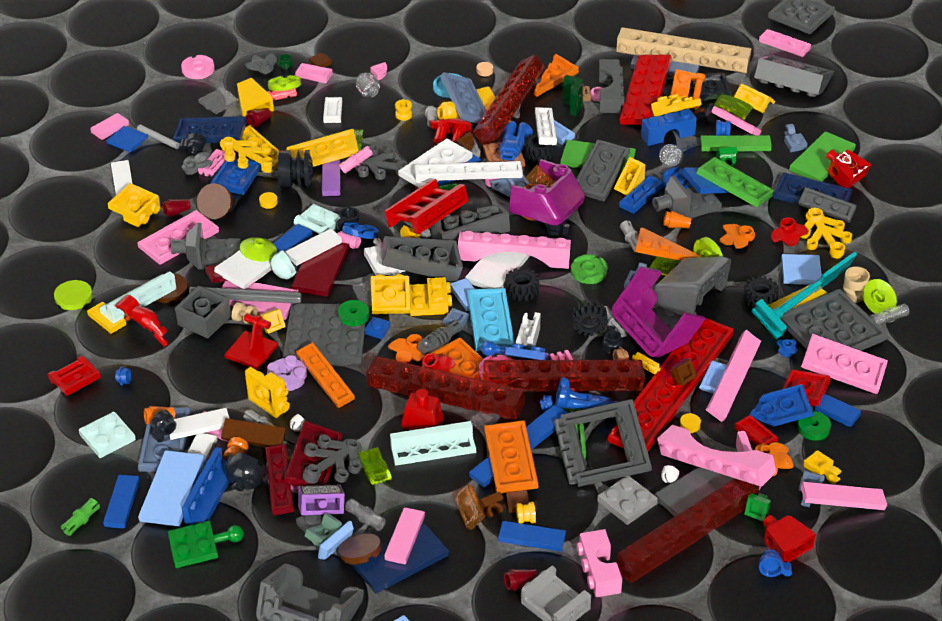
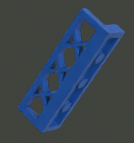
(206, 491)

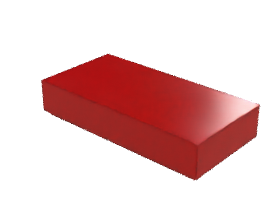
(756, 431)

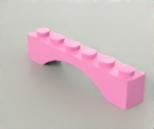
(478, 245)
(747, 466)

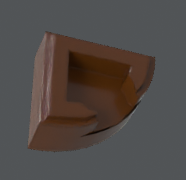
(467, 141)

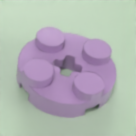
(289, 365)

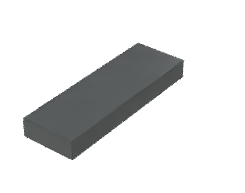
(829, 205)

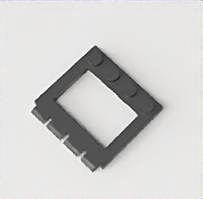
(631, 438)

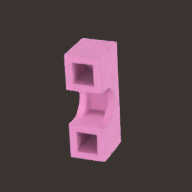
(602, 577)

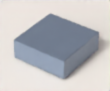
(454, 314)

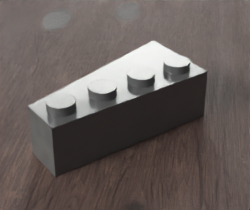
(486, 219)
(422, 256)

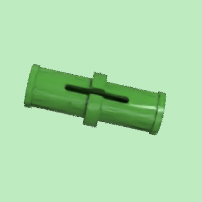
(80, 516)

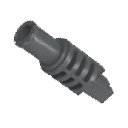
(438, 338)

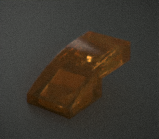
(539, 176)

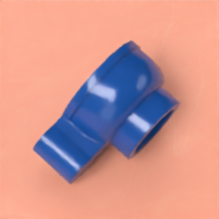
(773, 565)

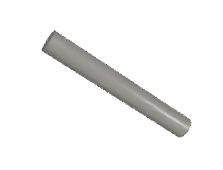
(159, 137)

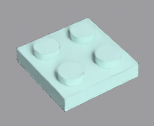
(107, 434)

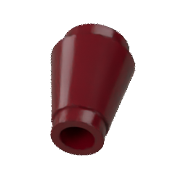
(257, 117)
(175, 206)
(517, 578)

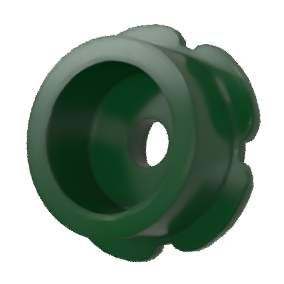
(285, 61)

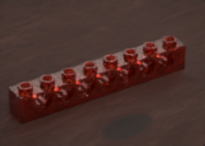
(508, 99)
(582, 374)
(447, 387)
(684, 529)

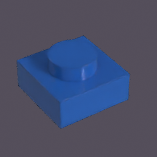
(377, 328)

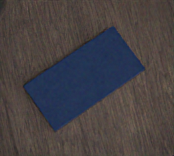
(212, 128)
(792, 187)
(382, 573)

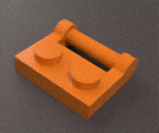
(682, 82)

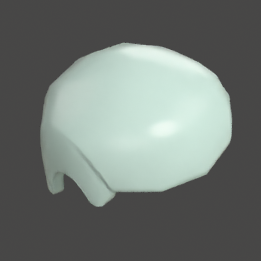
(282, 266)

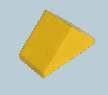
(631, 176)

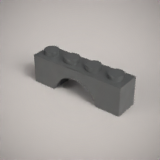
(611, 75)

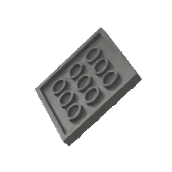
(835, 319)
(322, 326)

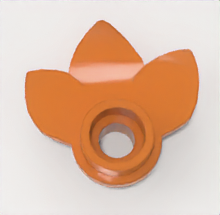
(737, 235)
(407, 348)
(779, 452)

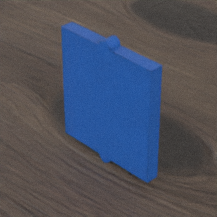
(127, 138)

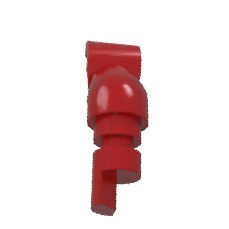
(143, 316)

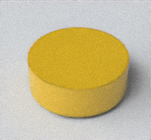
(268, 200)
(690, 422)

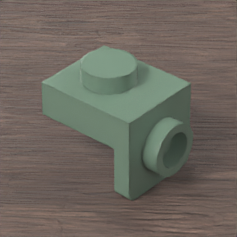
(322, 532)

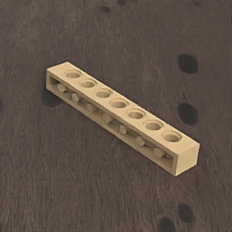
(684, 49)

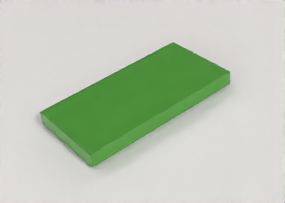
(577, 153)
(813, 161)
(735, 182)

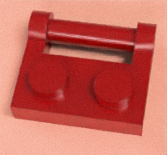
(74, 376)

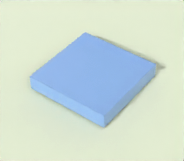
(800, 269)

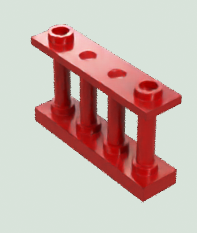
(430, 214)

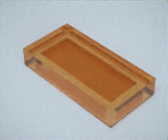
(469, 506)

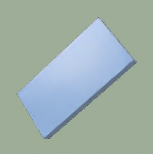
(171, 487)

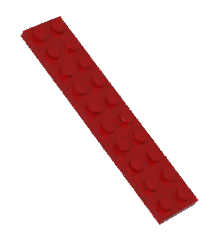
(662, 394)

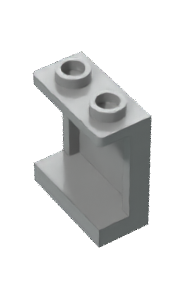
(553, 599)

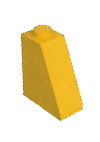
(253, 97)

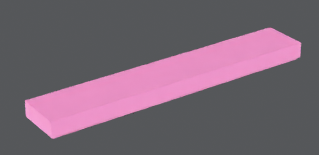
(733, 376)

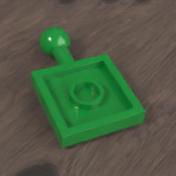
(197, 542)

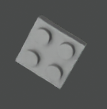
(627, 499)

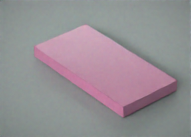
(159, 244)
(262, 307)
(844, 363)

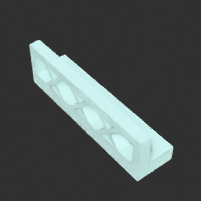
(143, 294)
(432, 439)

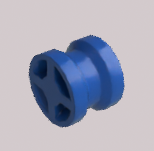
(722, 128)

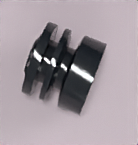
(294, 168)

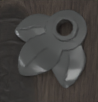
(262, 65)
(193, 163)

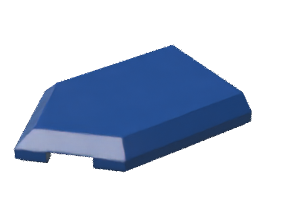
(783, 406)

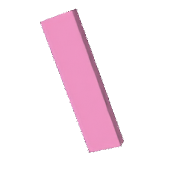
(843, 495)

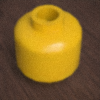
(447, 111)

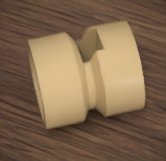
(854, 282)

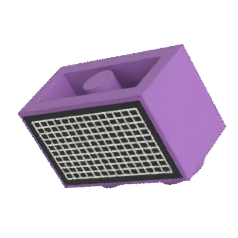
(320, 499)

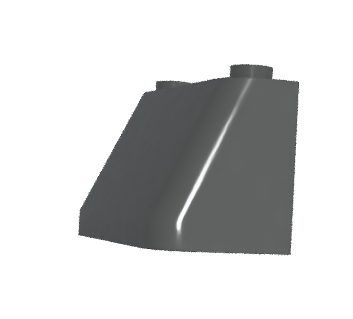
(690, 281)
(287, 600)

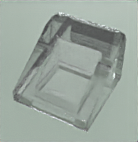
(482, 419)

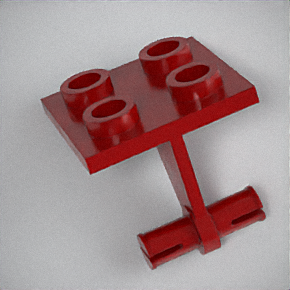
(252, 348)

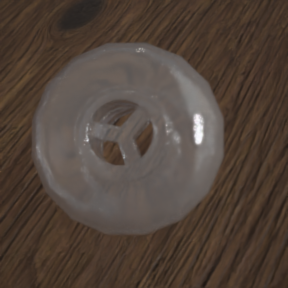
(367, 85)
(676, 153)

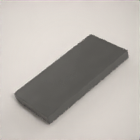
(602, 169)
(690, 489)

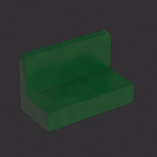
(573, 93)

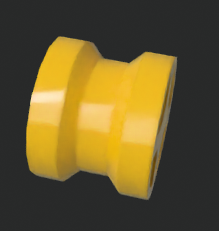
(403, 109)
(526, 513)

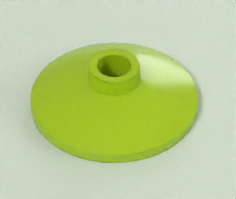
(258, 249)
(879, 295)

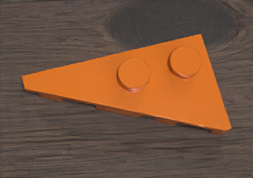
(555, 74)
(655, 245)

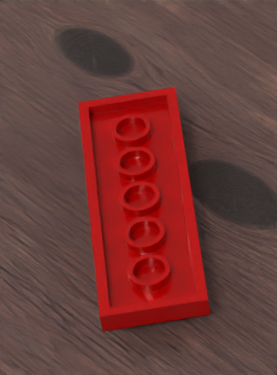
(645, 88)

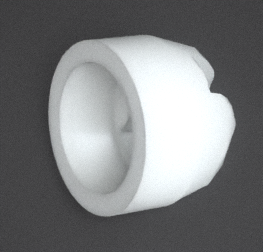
(296, 423)
(669, 474)

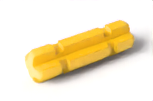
(648, 363)

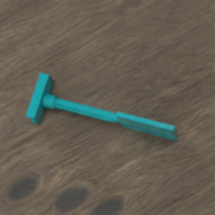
(771, 318)

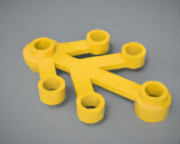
(230, 145)
(816, 217)

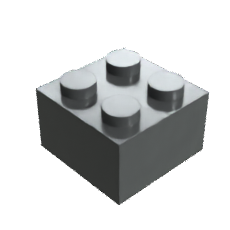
(203, 312)

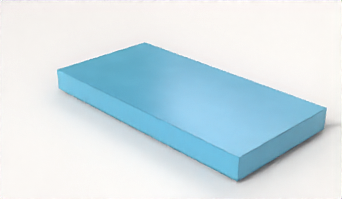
(490, 317)

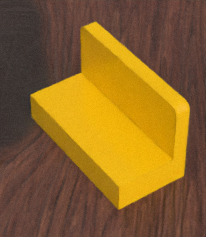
(753, 97)

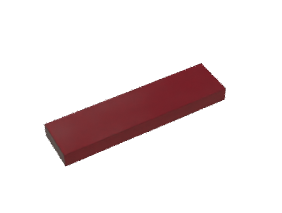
(279, 491)

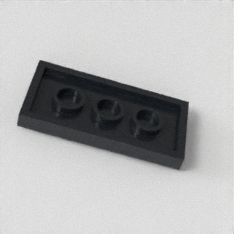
(712, 87)

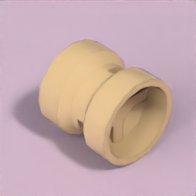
(239, 311)

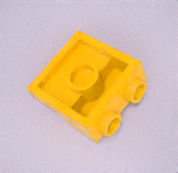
(673, 104)
(135, 204)
(390, 294)
(430, 297)
(267, 391)

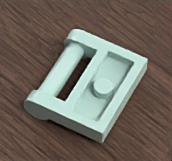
(317, 219)

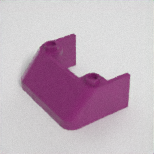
(548, 204)
(636, 316)

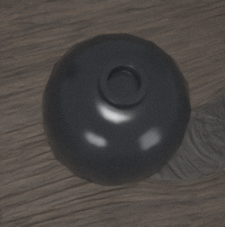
(244, 472)

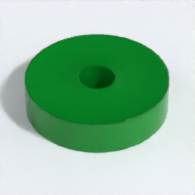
(353, 313)
(814, 427)

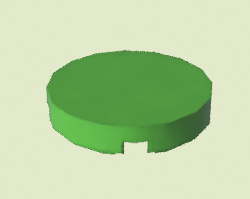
(589, 269)

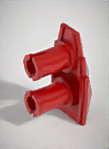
(454, 127)

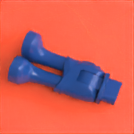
(512, 144)
(570, 399)

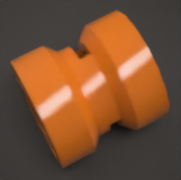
(234, 446)

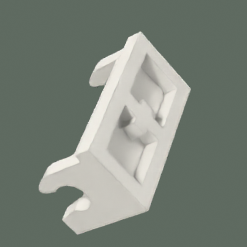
(529, 331)

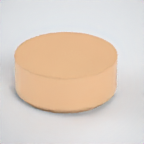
(484, 69)

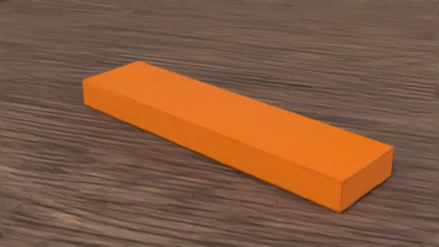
(325, 375)

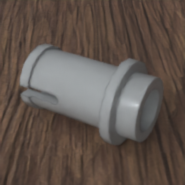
(431, 114)

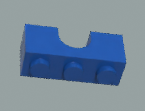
(656, 127)

